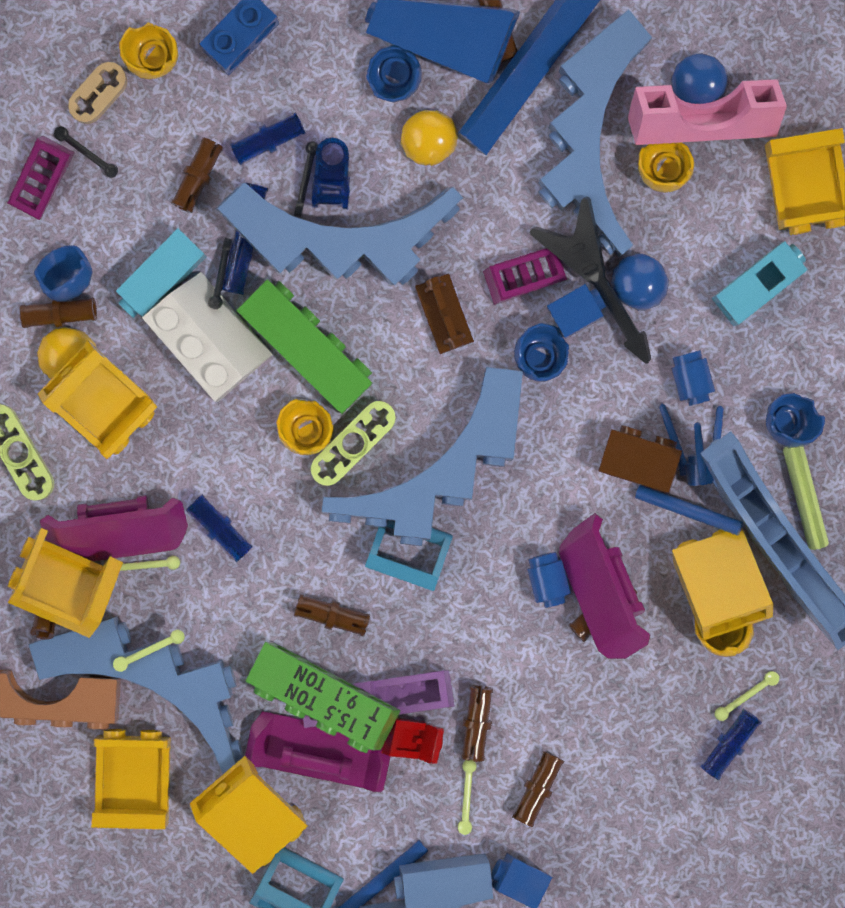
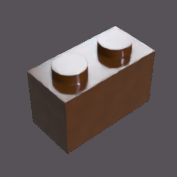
(640, 459)

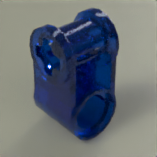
(331, 177)

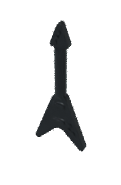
(584, 256)

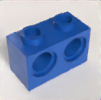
(239, 34)

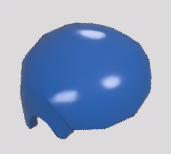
(399, 65)
(700, 79)
(64, 273)
(640, 282)
(538, 365)
(808, 421)

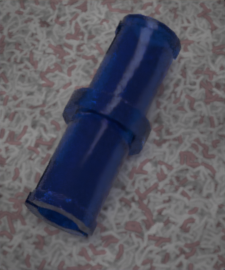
(267, 138)
(219, 528)
(731, 744)

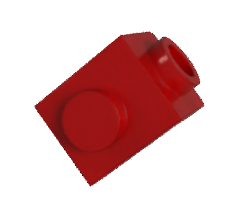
(414, 740)

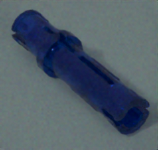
(234, 281)

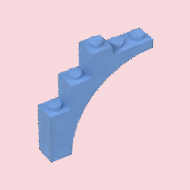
(578, 129)
(385, 246)
(411, 504)
(776, 537)
(193, 691)
(442, 883)

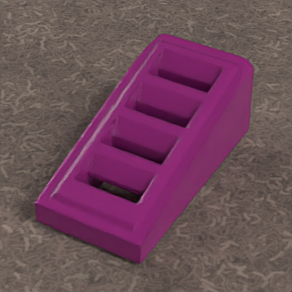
(57, 150)
(497, 288)

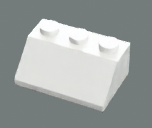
(208, 342)

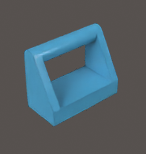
(406, 572)
(270, 897)

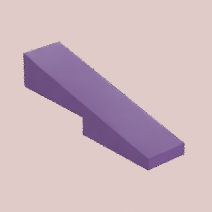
(409, 693)

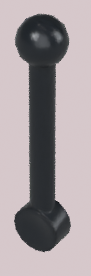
(62, 134)
(311, 148)
(215, 301)

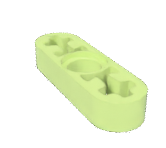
(327, 456)
(40, 471)

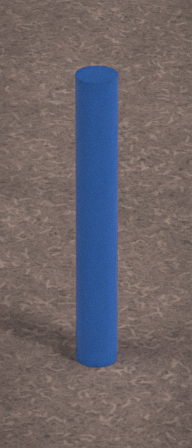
(689, 510)
(385, 877)

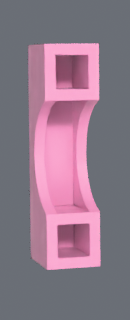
(748, 112)

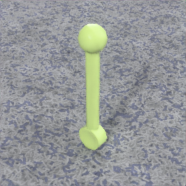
(172, 563)
(121, 663)
(771, 678)
(465, 825)

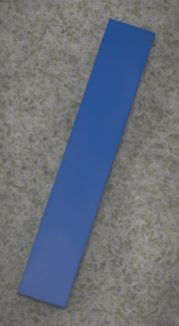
(525, 72)

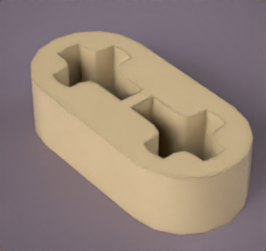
(91, 86)

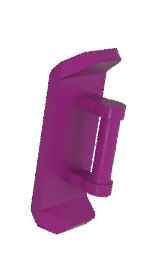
(119, 529)
(603, 591)
(287, 746)

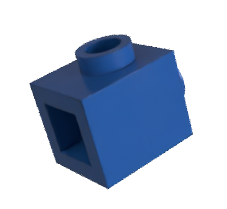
(577, 310)
(520, 880)

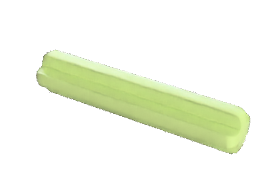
(806, 497)

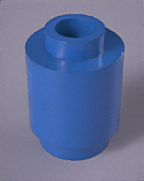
(692, 378)
(548, 579)

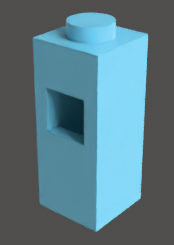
(160, 274)
(760, 282)

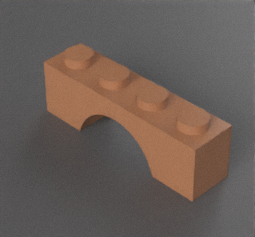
(92, 701)

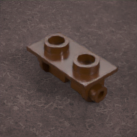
(444, 313)

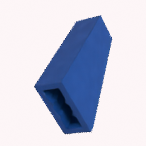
(448, 33)

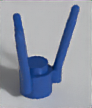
(695, 469)

